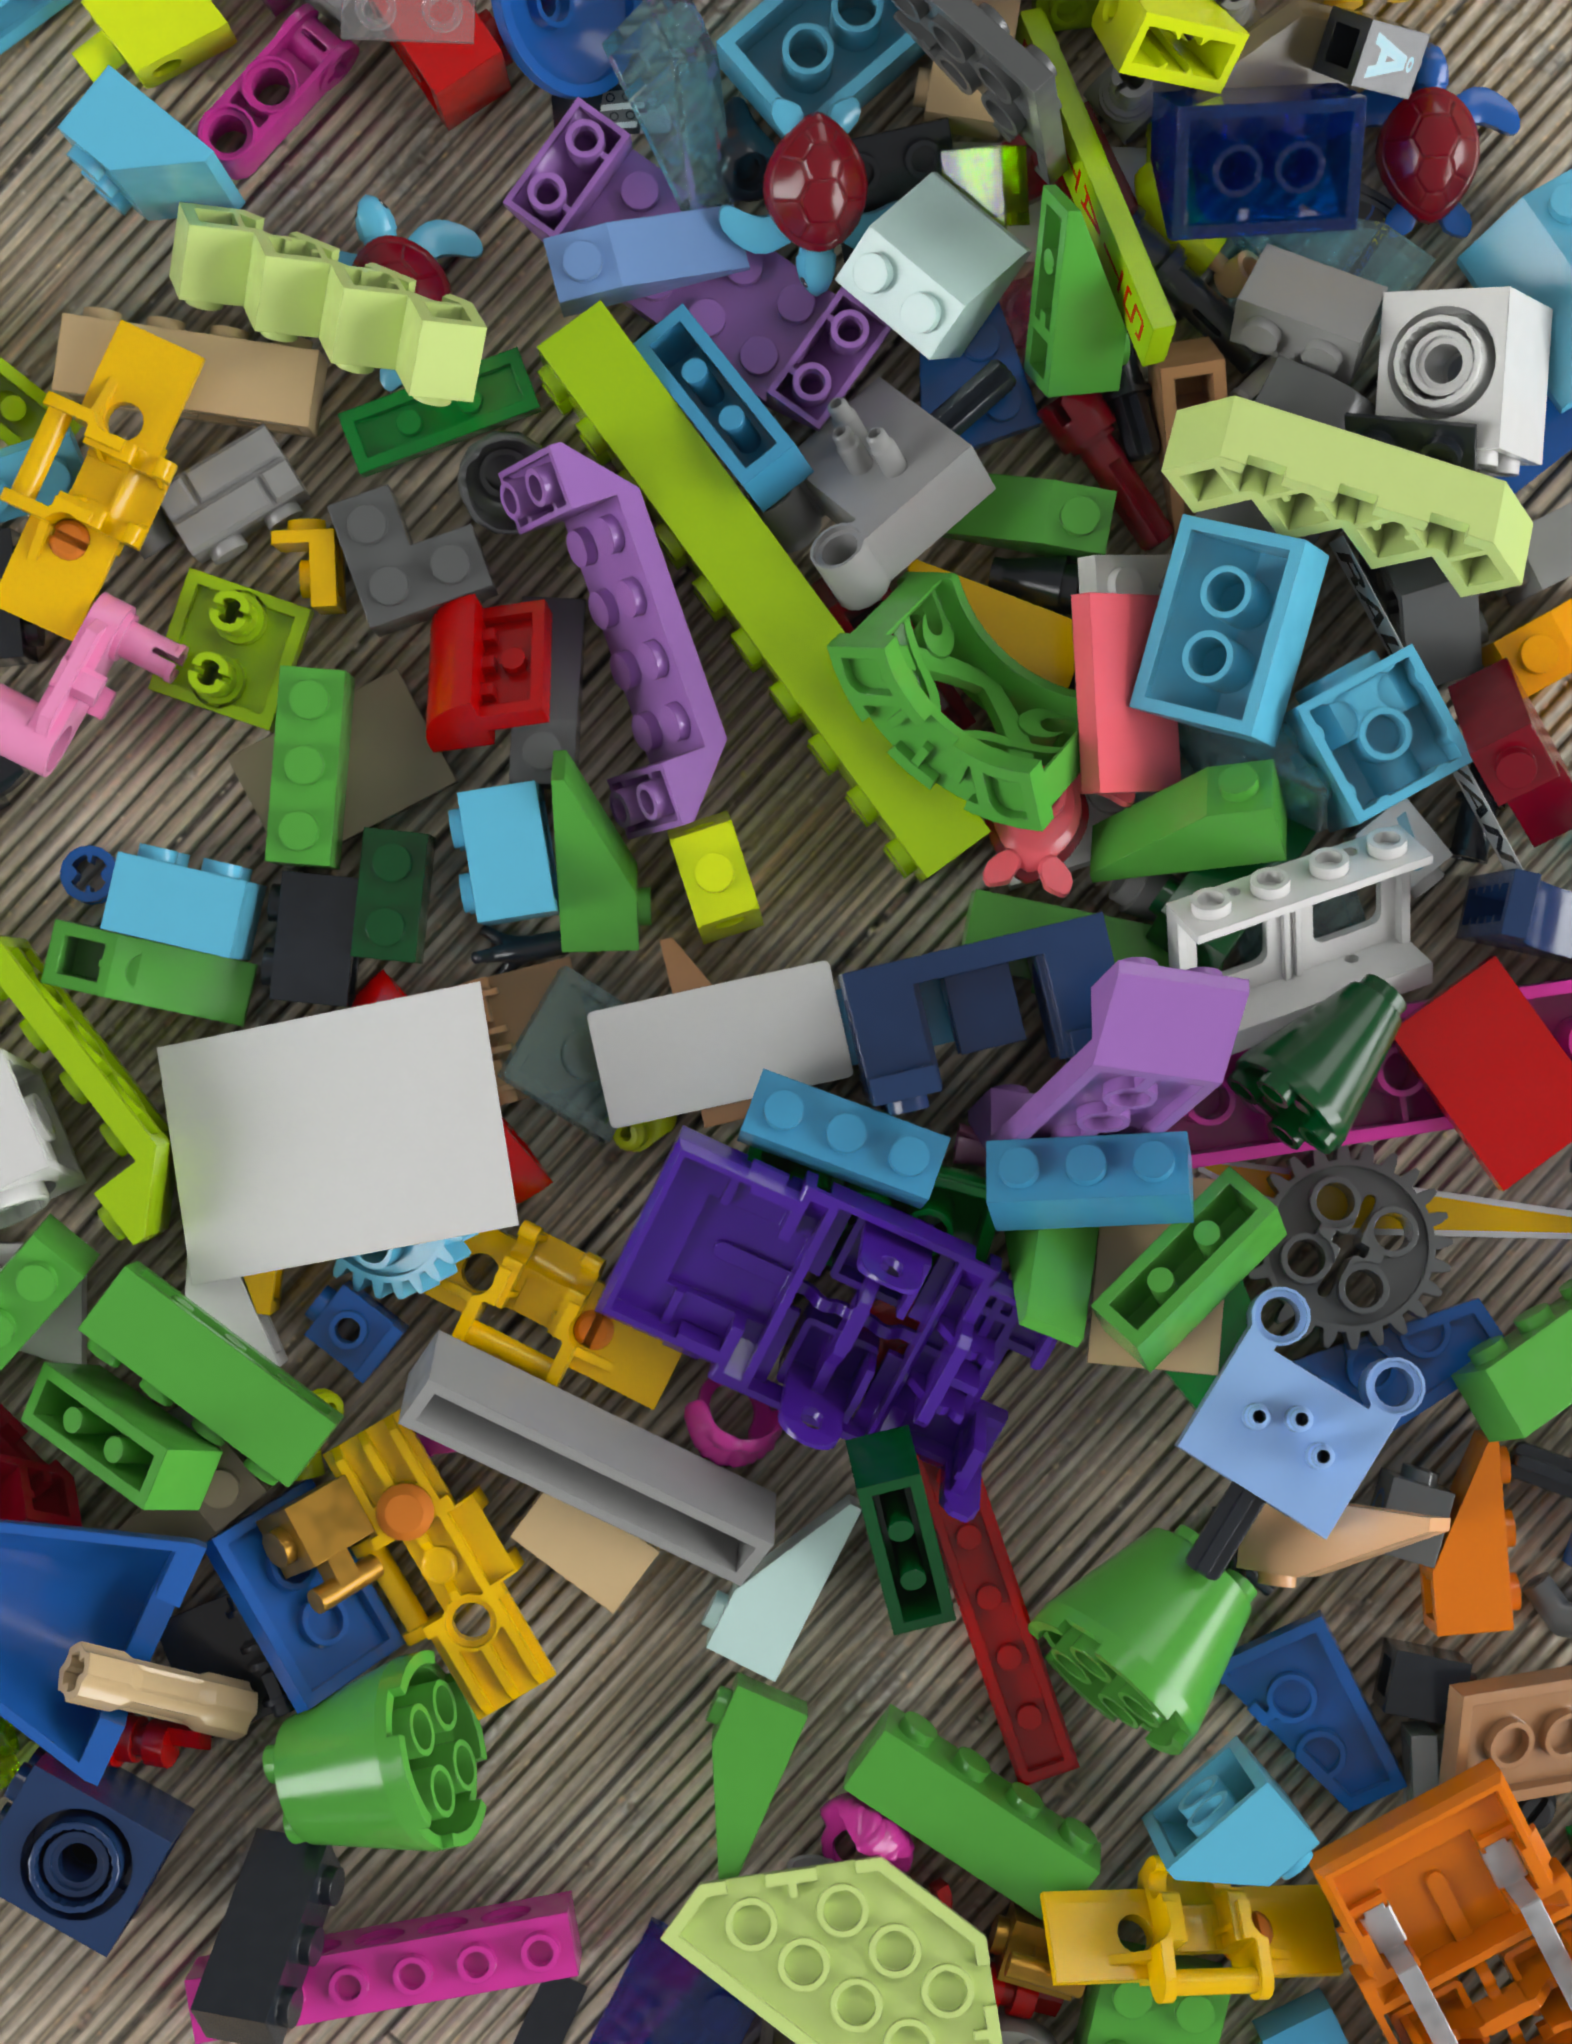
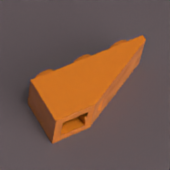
(1471, 1578)

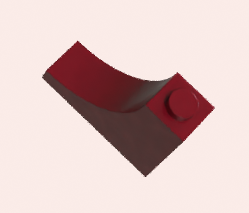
(1514, 750)

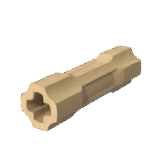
(115, 1681)

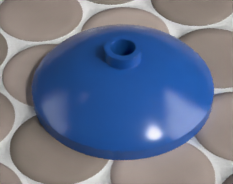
(562, 42)

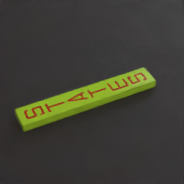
(1104, 207)

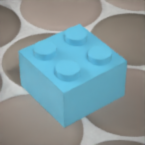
(507, 853)
(183, 906)

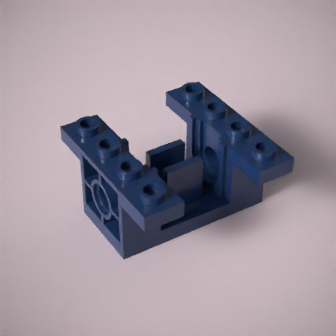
(981, 1004)

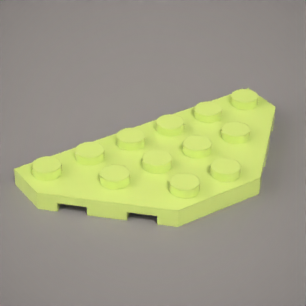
(842, 1955)

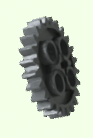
(1397, 1275)

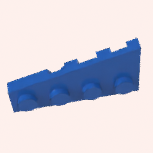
(1432, 1344)

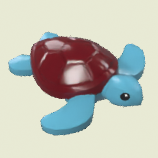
(812, 192)
(410, 256)

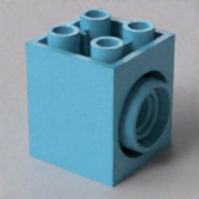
(1376, 734)

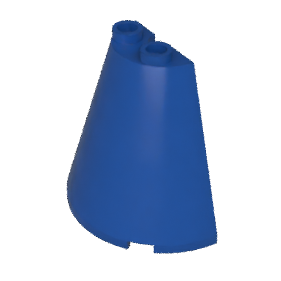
(75, 1588)

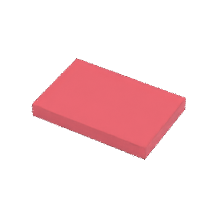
(1118, 744)

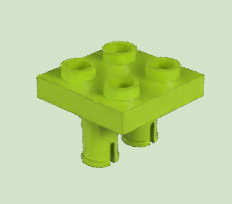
(234, 648)

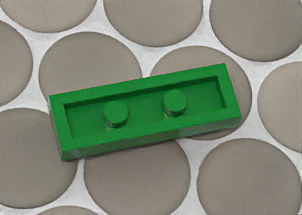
(404, 429)

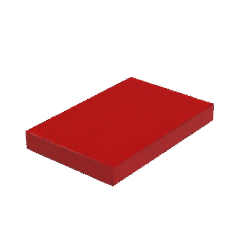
(1492, 1071)

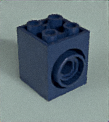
(82, 1849)

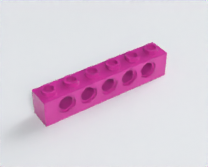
(434, 1959)

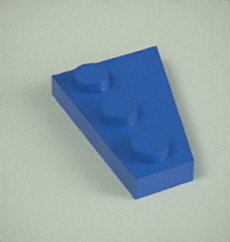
(945, 376)
(1313, 1704)

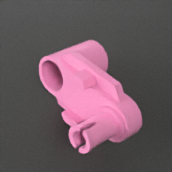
(41, 731)

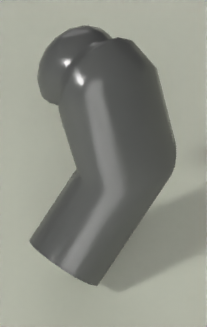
(1550, 1604)

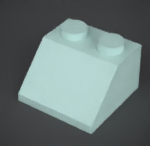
(934, 267)

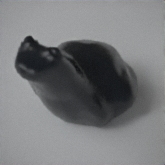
(744, 153)

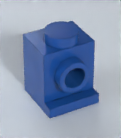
(378, 1328)

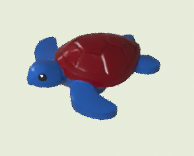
(1433, 145)

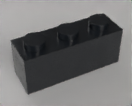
(268, 1940)

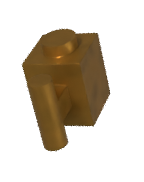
(316, 1534)
(1023, 1953)

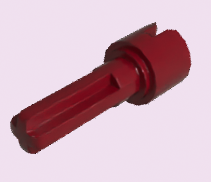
(1084, 428)

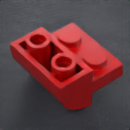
(487, 671)

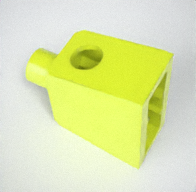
(153, 37)
(1150, 41)
(715, 877)

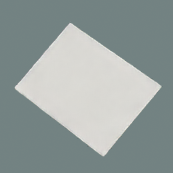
(337, 1135)

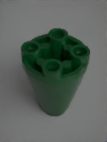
(1322, 1064)

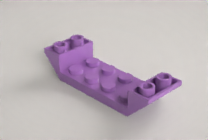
(775, 334)
(641, 623)
(1151, 1058)

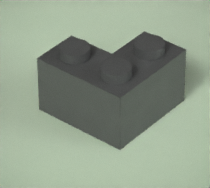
(400, 579)
(1431, 617)

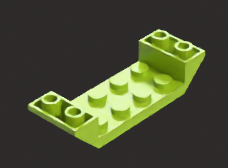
(141, 1196)

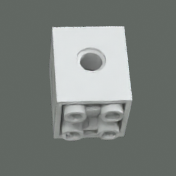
(1470, 361)
(34, 1145)

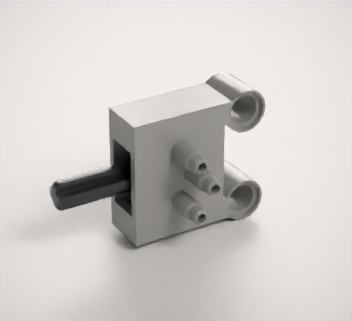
(888, 483)

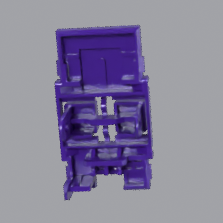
(730, 1249)

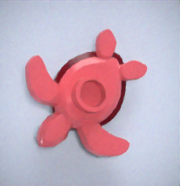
(1042, 854)

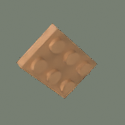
(1519, 1724)

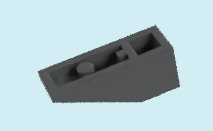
(534, 744)

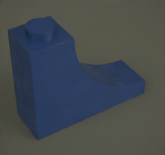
(1518, 914)

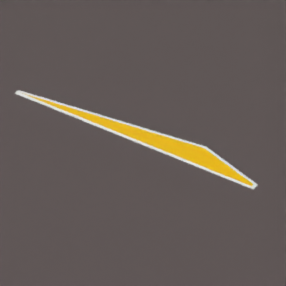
(1466, 1213)

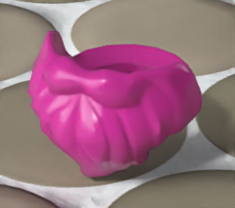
(723, 1447)
(868, 1829)

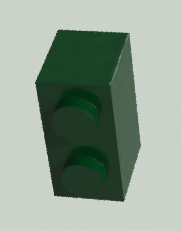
(393, 895)

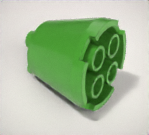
(1148, 1636)
(382, 1762)

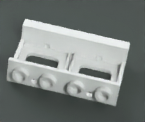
(1293, 965)

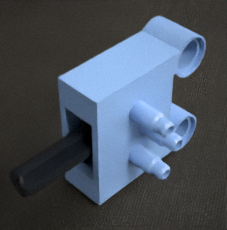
(1285, 1436)

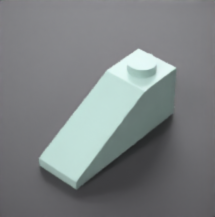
(766, 1613)

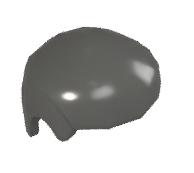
(480, 481)

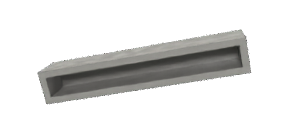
(588, 1458)

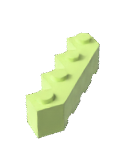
(300, 289)
(1328, 479)

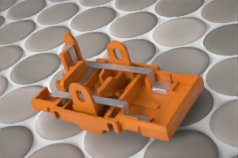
(1441, 1894)

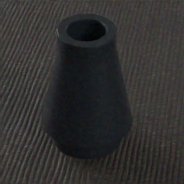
(1037, 580)

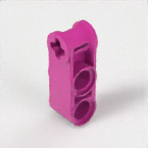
(300, 57)

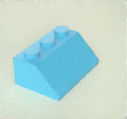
(142, 153)
(1534, 255)
(1229, 629)
(1230, 1824)

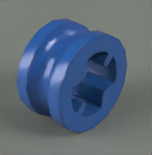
(71, 875)

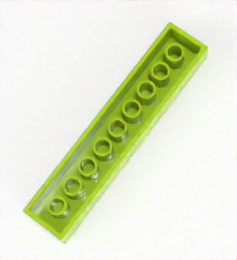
(745, 578)

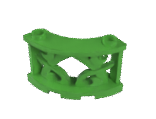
(895, 687)

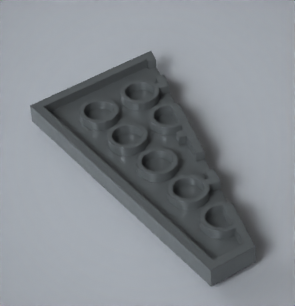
(981, 55)

